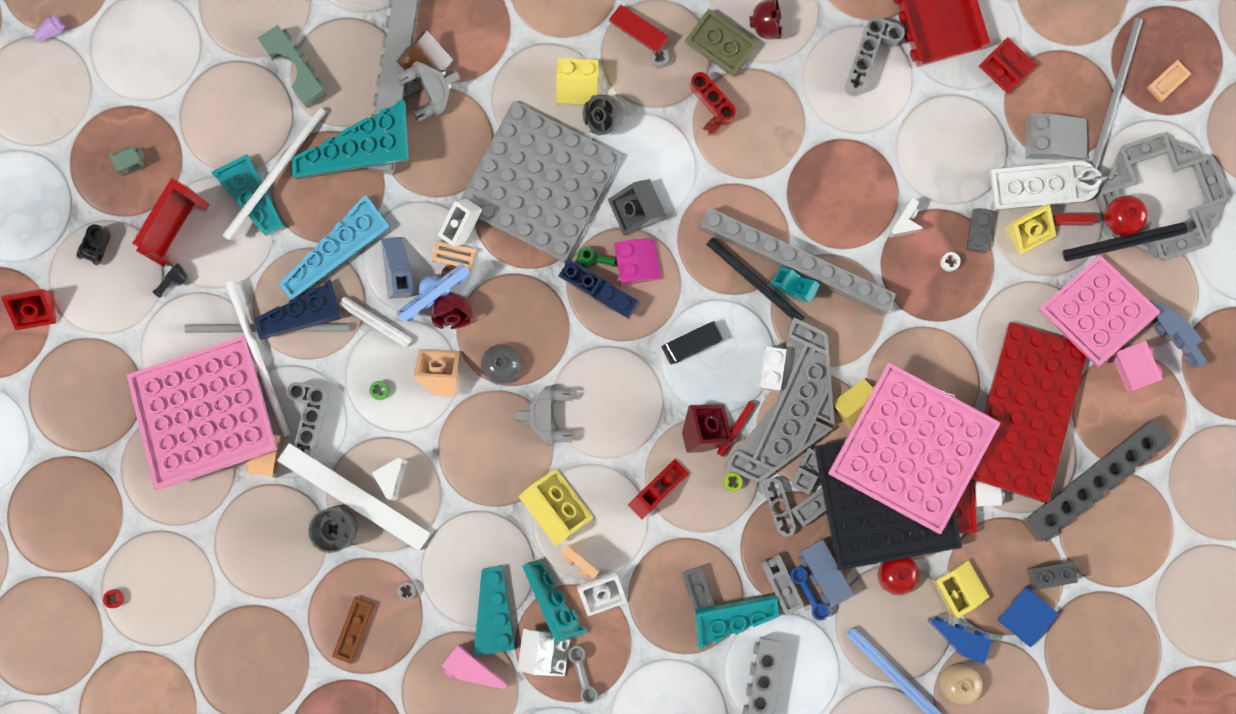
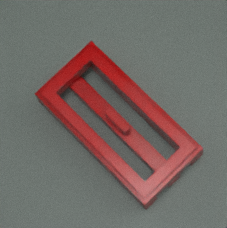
(1074, 219)

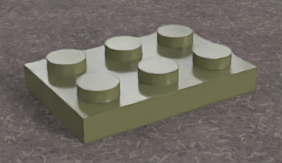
(721, 42)

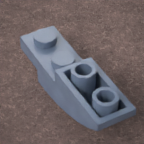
(1184, 336)

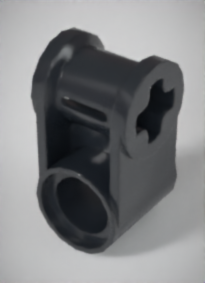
(94, 246)

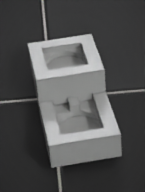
(806, 473)

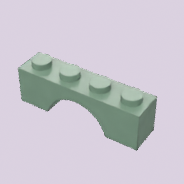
(278, 47)

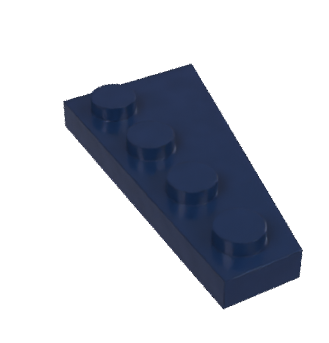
(306, 311)

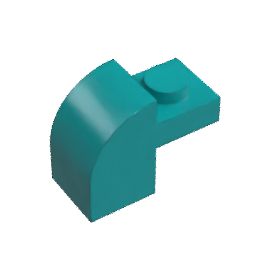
(794, 285)

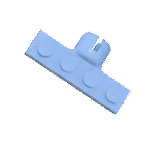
(430, 289)

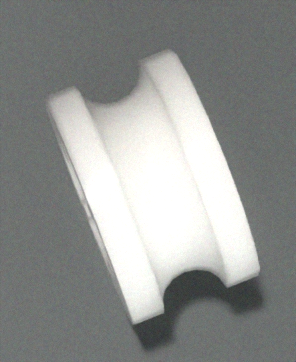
(946, 266)

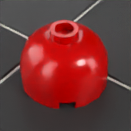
(1126, 215)
(898, 576)

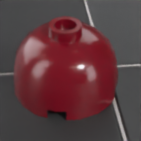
(767, 19)
(451, 310)

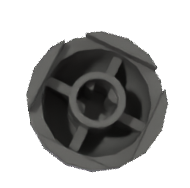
(603, 114)
(501, 364)

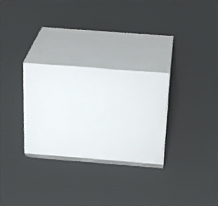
(390, 477)
(602, 594)

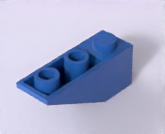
(966, 644)

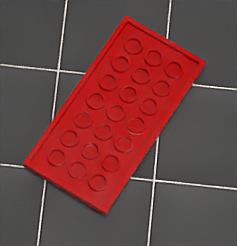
(1034, 404)

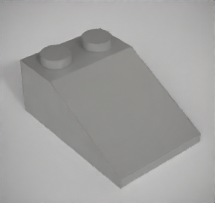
(1055, 137)

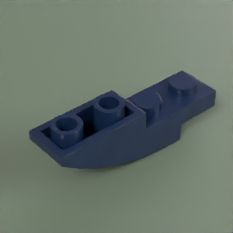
(598, 289)

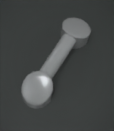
(587, 694)

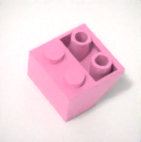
(1137, 366)

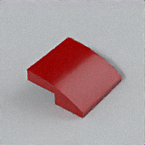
(1007, 65)

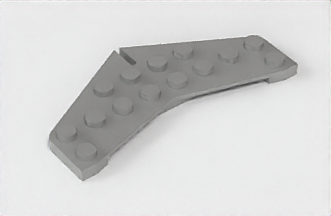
(791, 421)

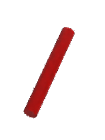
(737, 426)

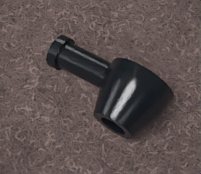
(175, 276)

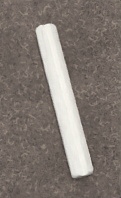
(375, 321)

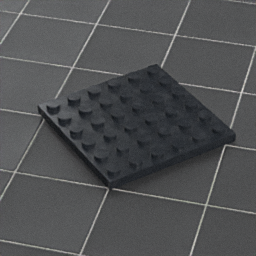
(870, 531)

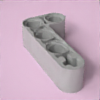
(867, 57)
(309, 406)

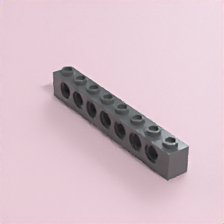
(1157, 442)

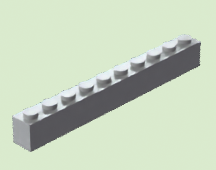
(400, 35)
(801, 262)

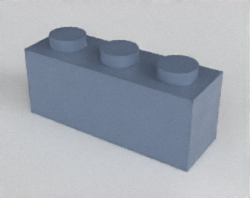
(825, 573)

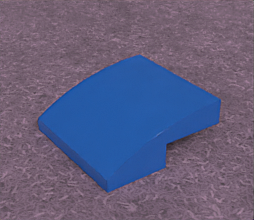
(1028, 616)

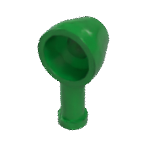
(594, 258)

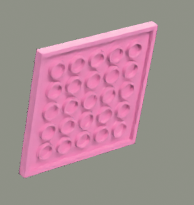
(201, 412)
(914, 448)

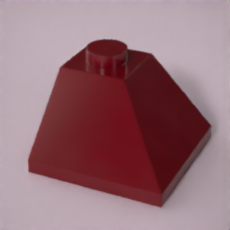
(706, 428)

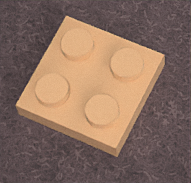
(572, 557)

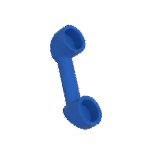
(818, 610)

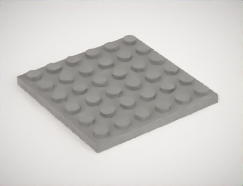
(540, 181)

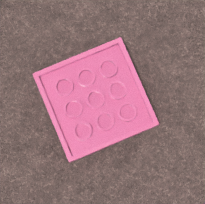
(1099, 311)

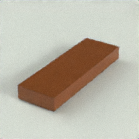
(353, 630)

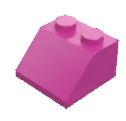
(637, 261)

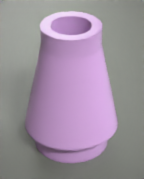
(50, 27)

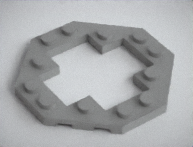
(1179, 157)

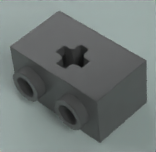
(1052, 575)

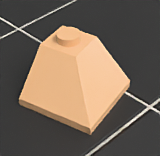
(438, 371)

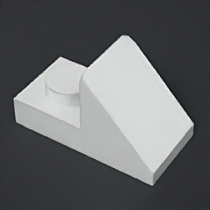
(904, 224)

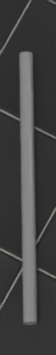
(1116, 92)
(230, 328)

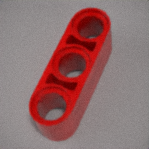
(708, 89)

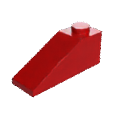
(658, 489)

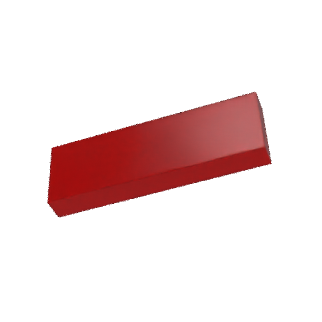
(638, 29)

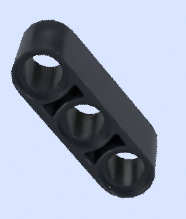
(692, 343)

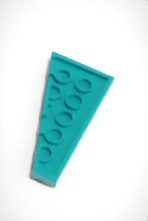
(362, 145)

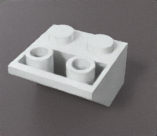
(541, 654)

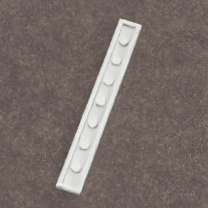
(354, 496)

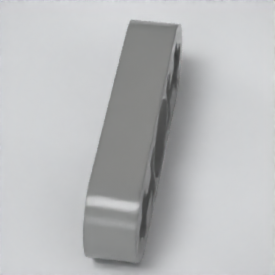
(790, 520)

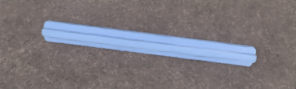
(914, 694)

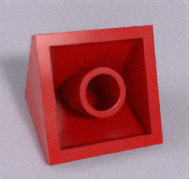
(30, 308)

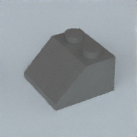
(636, 206)

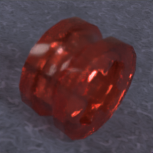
(712, 126)

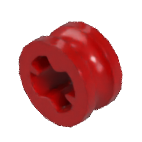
(116, 604)

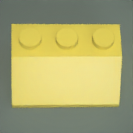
(555, 506)

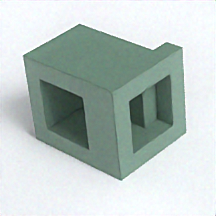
(128, 160)

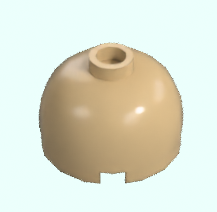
(960, 684)

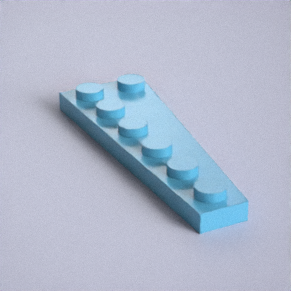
(348, 237)

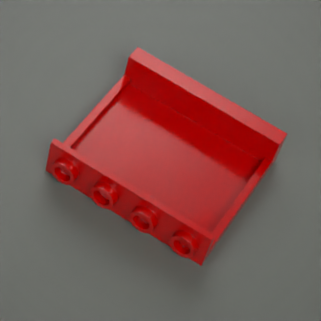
(942, 28)
(166, 221)

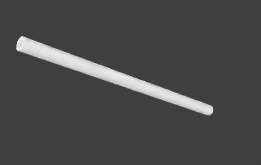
(274, 173)
(258, 359)

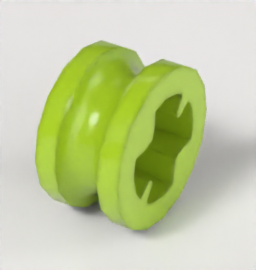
(739, 482)

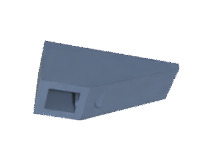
(397, 268)

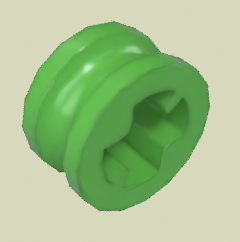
(377, 396)

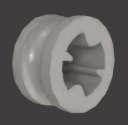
(660, 64)
(400, 591)

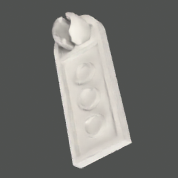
(1043, 185)

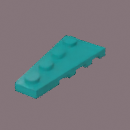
(241, 182)
(551, 601)
(493, 617)
(723, 620)

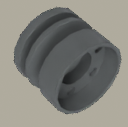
(320, 529)

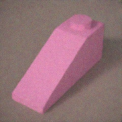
(468, 668)

